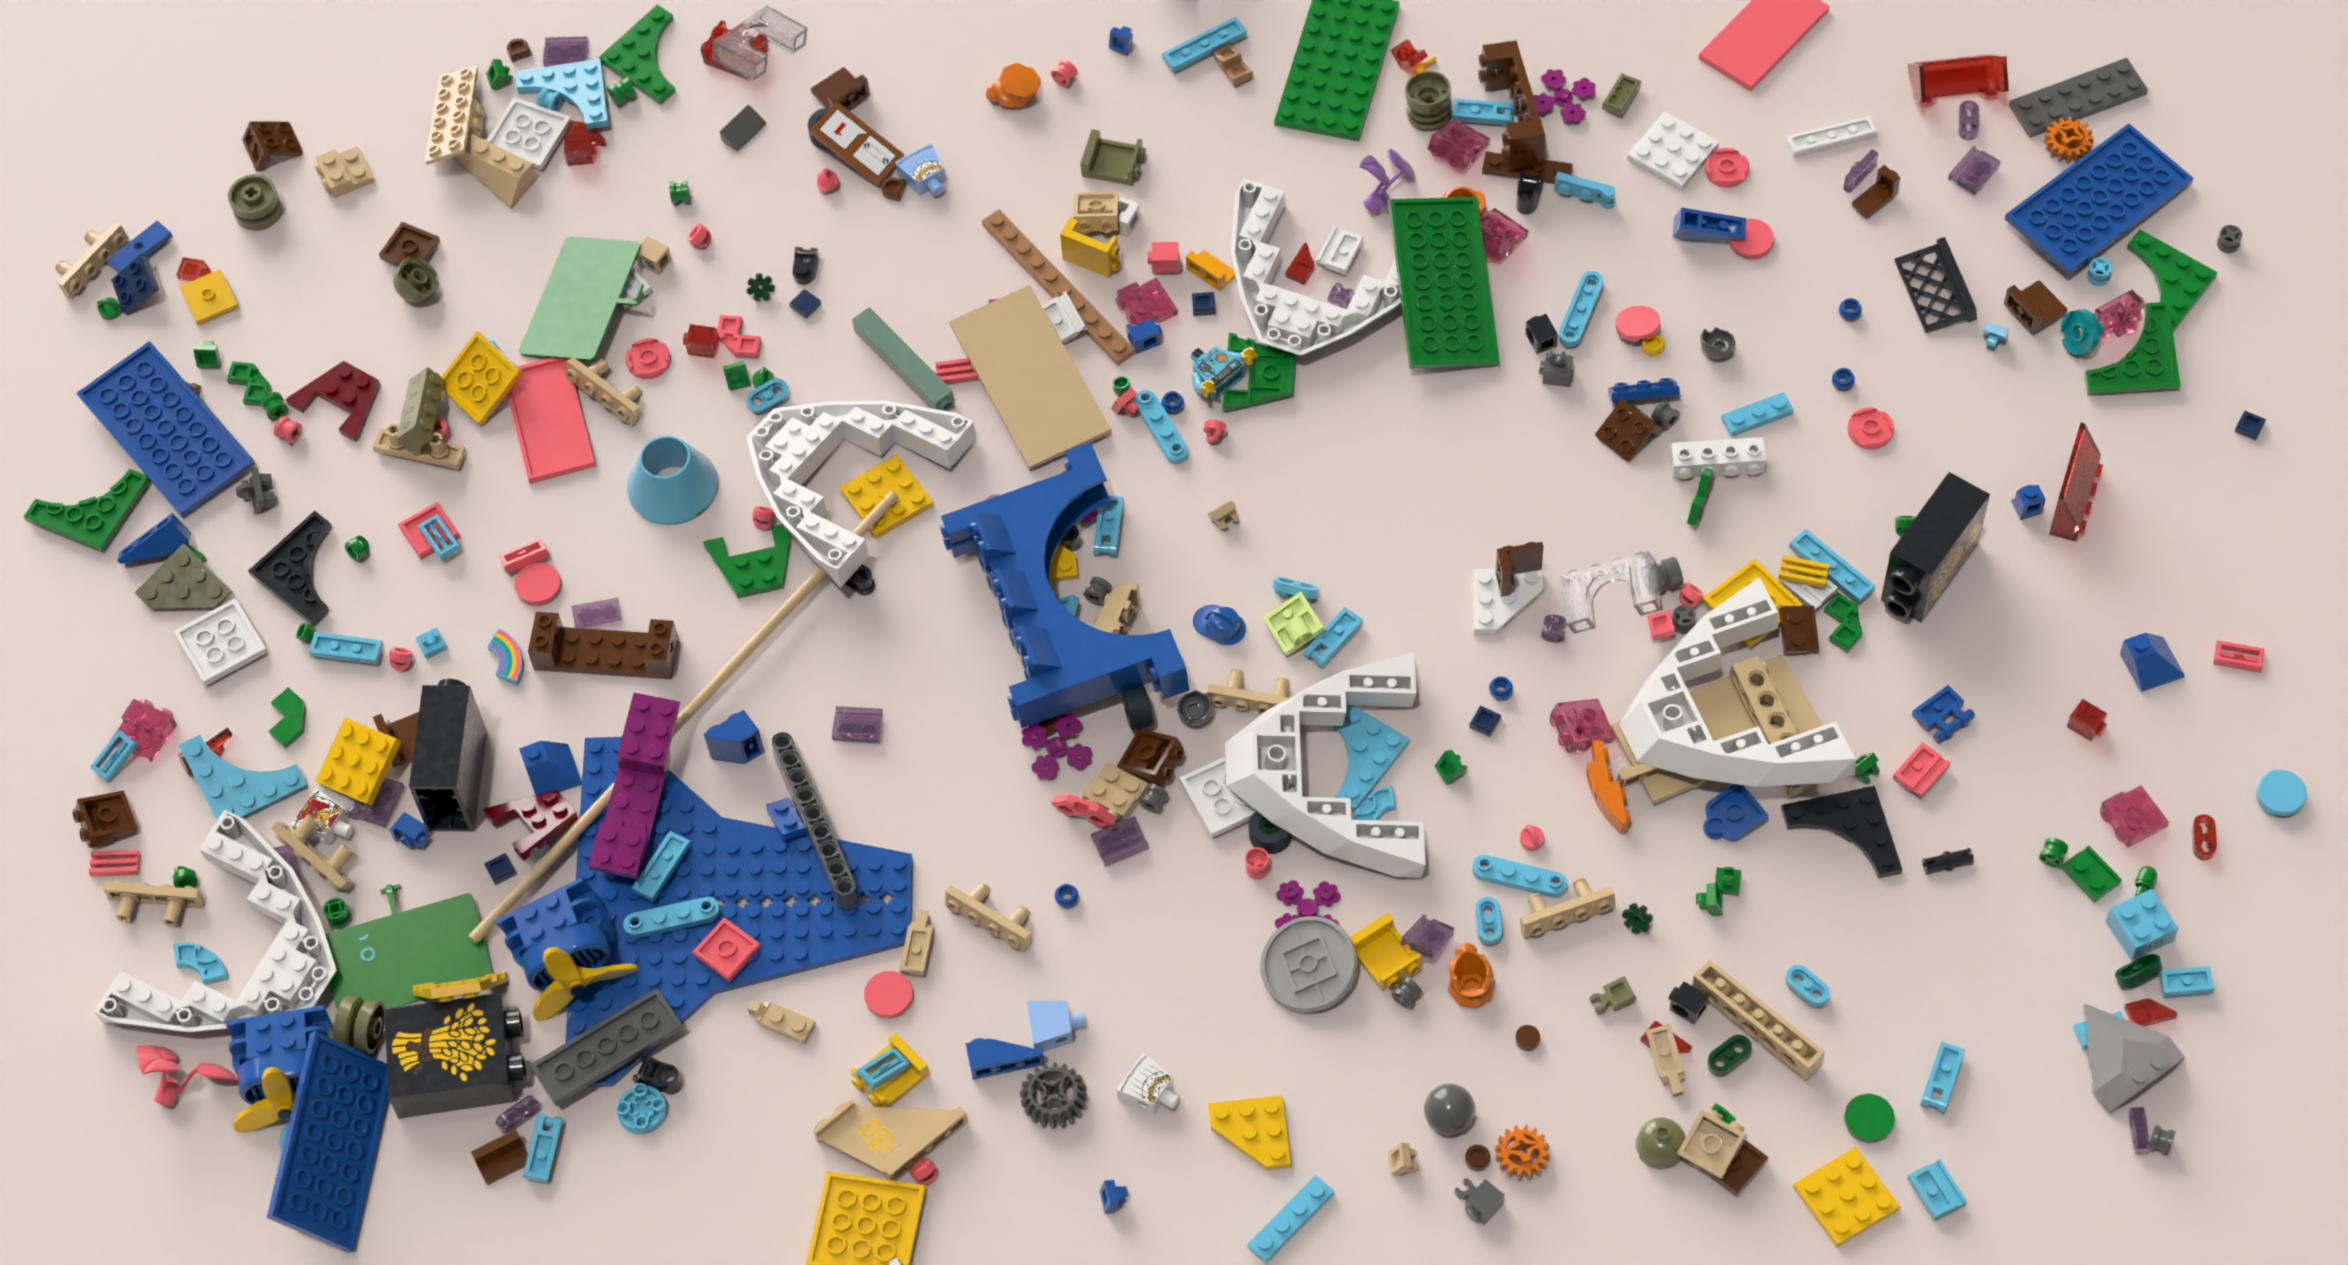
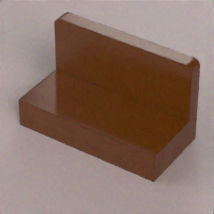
(500, 1157)

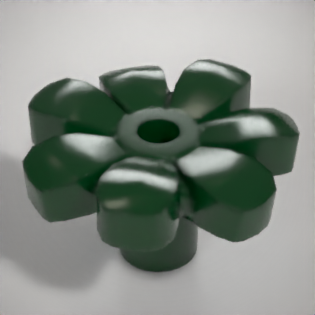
(760, 287)
(1637, 918)

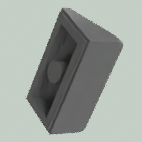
(742, 128)

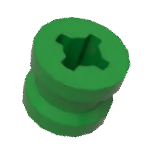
(679, 191)
(274, 406)
(2053, 852)

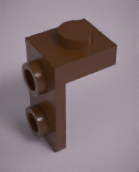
(1879, 193)

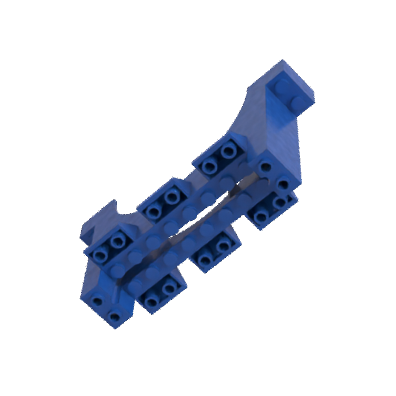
(1060, 655)

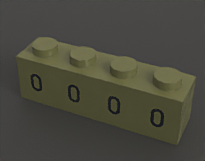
(420, 409)

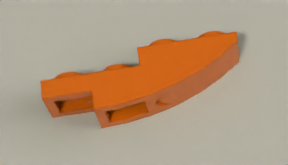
(1605, 791)

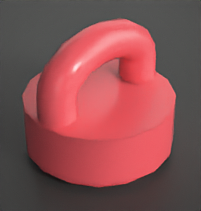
(827, 180)
(698, 234)
(1214, 428)
(764, 514)
(1692, 593)
(400, 655)
(1531, 837)
(923, 1169)

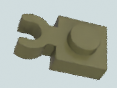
(1616, 994)

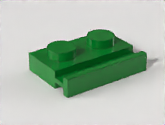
(2091, 874)

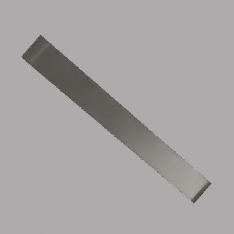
(814, 820)

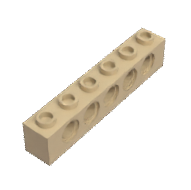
(1761, 716)
(1759, 1020)

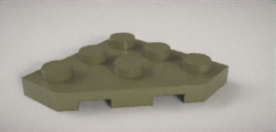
(183, 584)

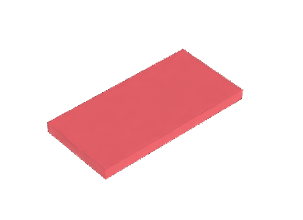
(1761, 38)
(549, 421)

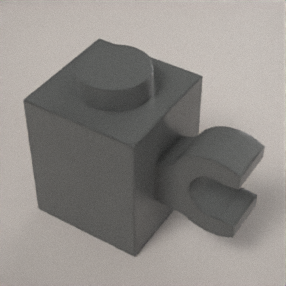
(1557, 369)
(1480, 1201)

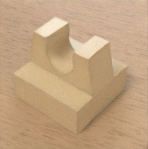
(1225, 510)
(1400, 1159)

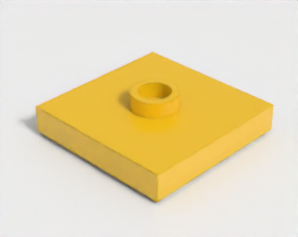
(209, 297)

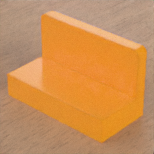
(1210, 269)

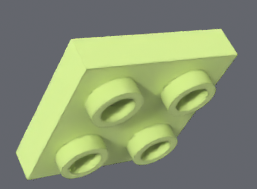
(1294, 623)

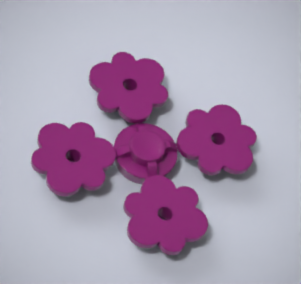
(1564, 97)
(1056, 746)
(1306, 906)

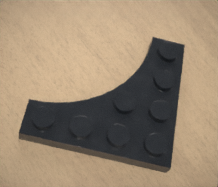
(288, 568)
(1854, 817)

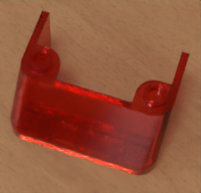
(1958, 76)

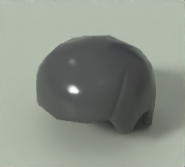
(1717, 343)
(1195, 708)

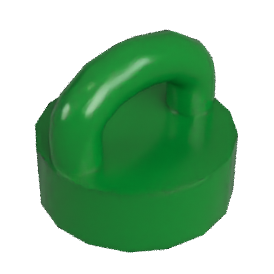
(108, 308)
(761, 377)
(1903, 522)
(356, 549)
(184, 877)

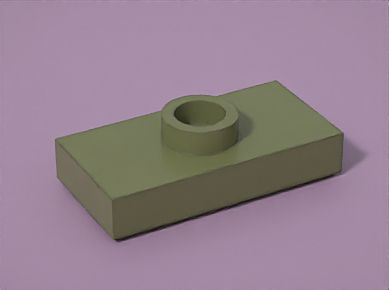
(1621, 94)

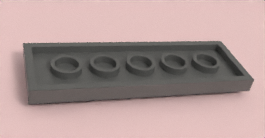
(2078, 96)
(606, 1046)

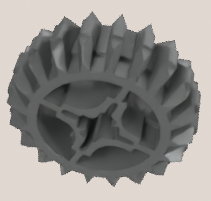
(1062, 1079)

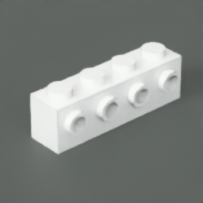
(1722, 456)

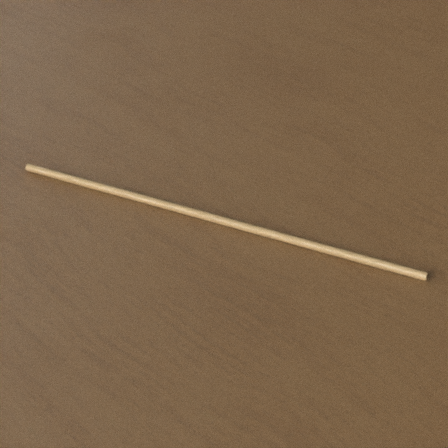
(683, 717)

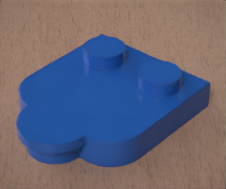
(1733, 814)

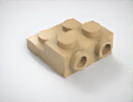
(343, 171)
(1096, 211)
(1115, 791)
(1713, 1142)

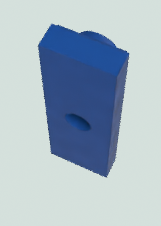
(144, 244)
(1644, 390)

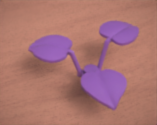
(1379, 198)

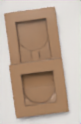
(1231, 64)

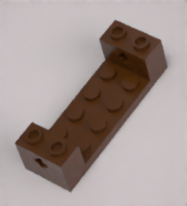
(1501, 69)
(603, 651)

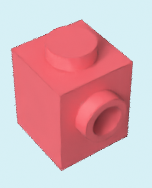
(1164, 257)

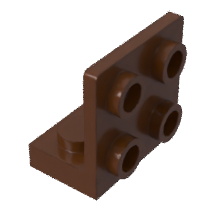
(842, 88)
(270, 139)
(2034, 306)
(1627, 429)
(1516, 560)
(403, 730)

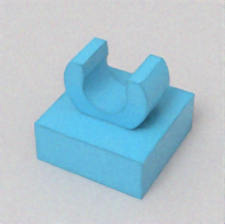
(1995, 333)
(431, 643)

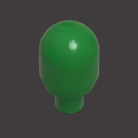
(2145, 879)

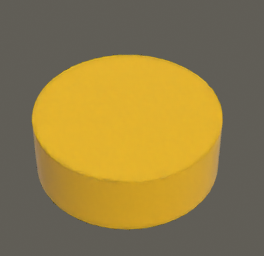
(1653, 346)

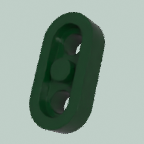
(2138, 970)
(1728, 1056)

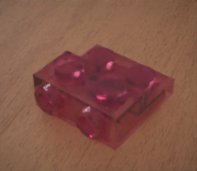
(1458, 144)
(1500, 234)
(1145, 302)
(2120, 314)
(1581, 724)
(147, 727)
(2133, 816)

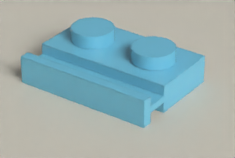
(1937, 1189)

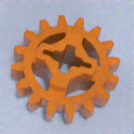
(2068, 139)
(1514, 1159)

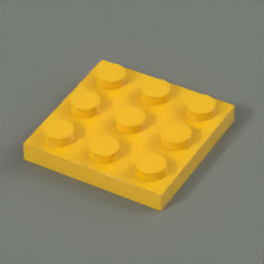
(480, 377)
(873, 485)
(1742, 578)
(358, 761)
(1846, 1196)

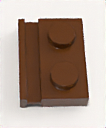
(1798, 629)

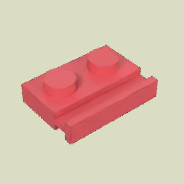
(1921, 770)

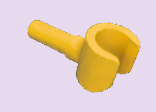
(1422, 67)

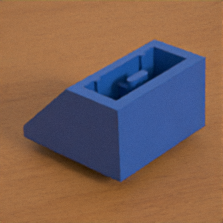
(734, 740)

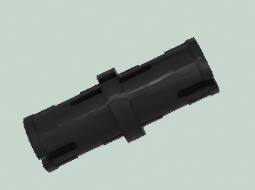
(1947, 860)

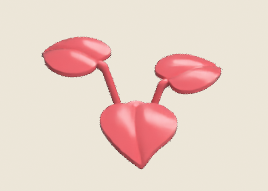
(159, 1059)

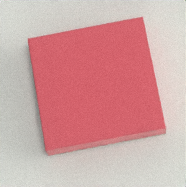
(416, 539)
(726, 949)

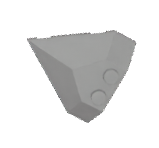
(2124, 1056)

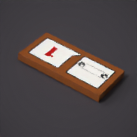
(856, 143)

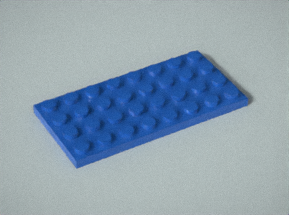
(2098, 199)
(166, 429)
(330, 1143)

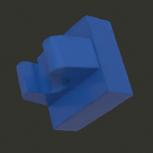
(1121, 40)
(1112, 1196)

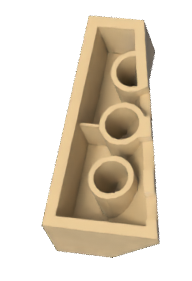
(497, 169)
(1119, 609)

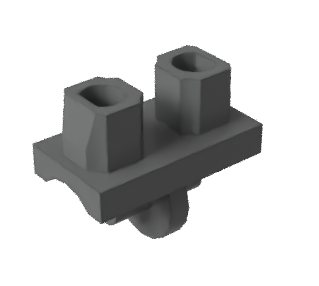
(254, 489)

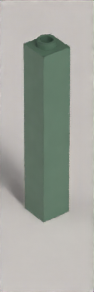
(903, 360)

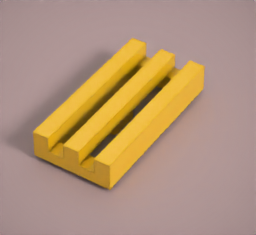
(1805, 568)

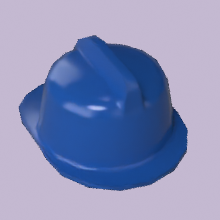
(1219, 624)

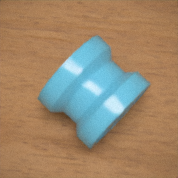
(549, 100)
(2096, 266)

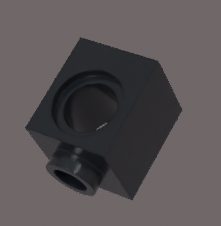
(1541, 333)
(1688, 1002)

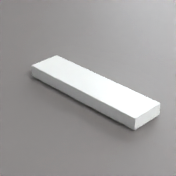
(1831, 136)

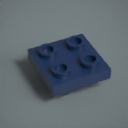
(135, 284)

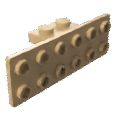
(454, 115)

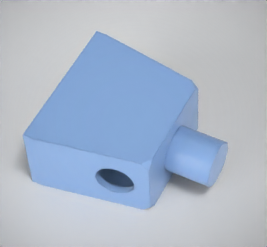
(1052, 1023)

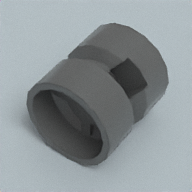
(1669, 574)

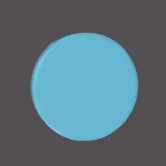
(2281, 793)
(641, 1109)

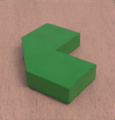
(249, 375)
(1702, 493)
(1847, 614)
(291, 726)

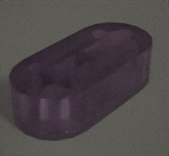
(1972, 120)
(518, 1114)
(2139, 1130)

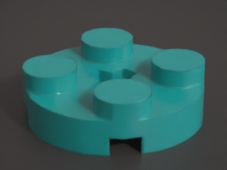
(2090, 331)

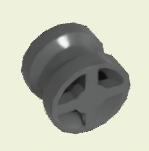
(2233, 236)
(1665, 415)
(1097, 591)
(1682, 614)
(1153, 798)
(1406, 993)
(2161, 1139)

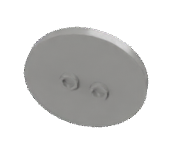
(1309, 964)

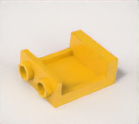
(1089, 252)
(1382, 955)
(899, 1086)

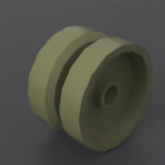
(255, 202)
(359, 1023)

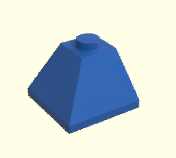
(2150, 661)
(550, 766)

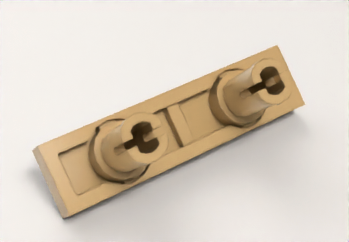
(102, 247)
(607, 395)
(433, 452)
(1245, 699)
(303, 850)
(142, 892)
(1574, 910)
(978, 914)

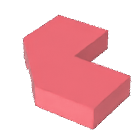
(739, 345)
(1073, 805)

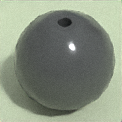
(1449, 1109)

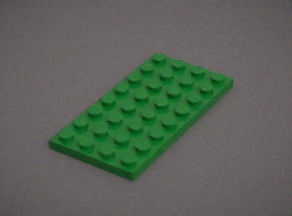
(1337, 67)
(1443, 282)

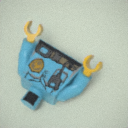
(1219, 370)

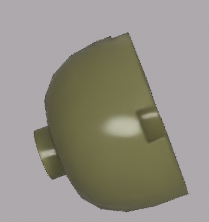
(415, 280)
(1659, 1143)

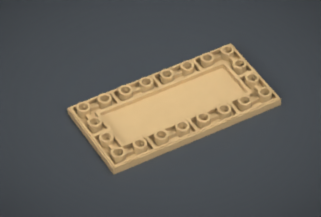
(1029, 377)
(1725, 716)

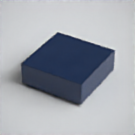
(805, 303)
(1203, 304)
(2250, 425)
(1485, 721)
(500, 869)

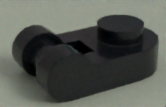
(804, 271)

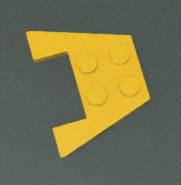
(468, 988)

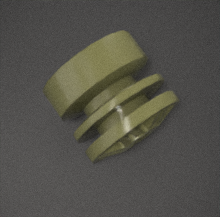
(1428, 100)

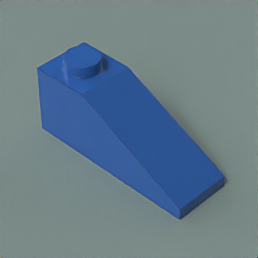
(1707, 226)
(156, 542)
(997, 1057)

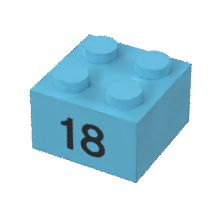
(2141, 924)

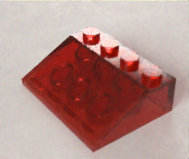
(2077, 487)

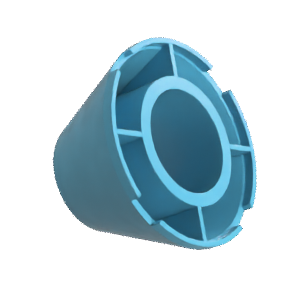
(672, 497)

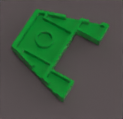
(1269, 375)
(755, 570)

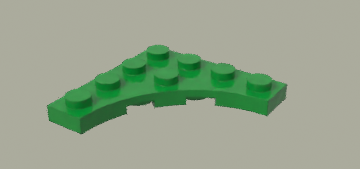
(635, 55)
(2178, 276)
(2148, 365)
(93, 519)

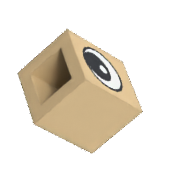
(653, 255)

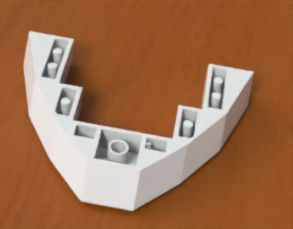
(1282, 316)
(800, 437)
(1671, 735)
(1266, 770)
(287, 977)

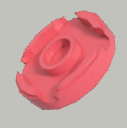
(1726, 167)
(1757, 240)
(1637, 323)
(648, 358)
(1870, 428)
(537, 583)
(888, 994)

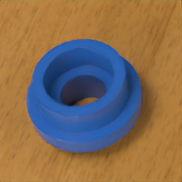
(1852, 304)
(1846, 374)
(1170, 397)
(1501, 682)
(1066, 889)

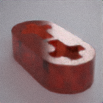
(2198, 837)

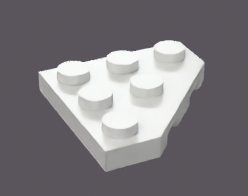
(1491, 609)

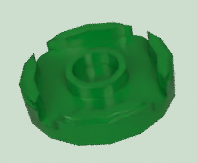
(1869, 1118)

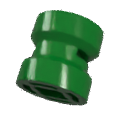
(621, 91)
(337, 913)

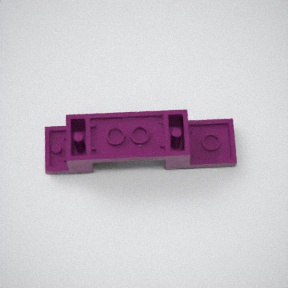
(638, 786)

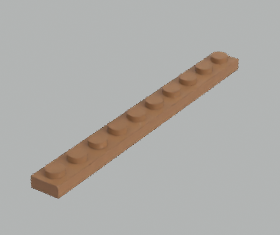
(1055, 284)

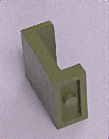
(1111, 159)

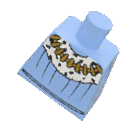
(922, 171)

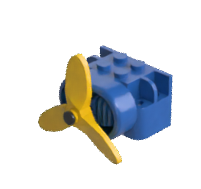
(562, 945)
(269, 1061)

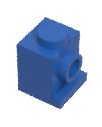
(1144, 335)
(2026, 497)
(410, 832)

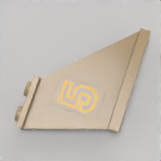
(888, 1136)

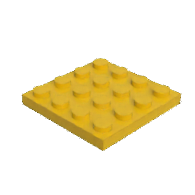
(865, 1221)

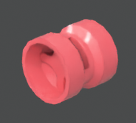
(1254, 858)

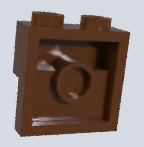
(1152, 756)
(104, 818)

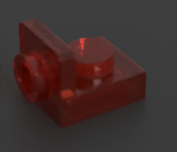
(1407, 55)

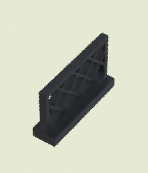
(1955, 284)

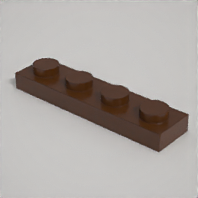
(1495, 166)

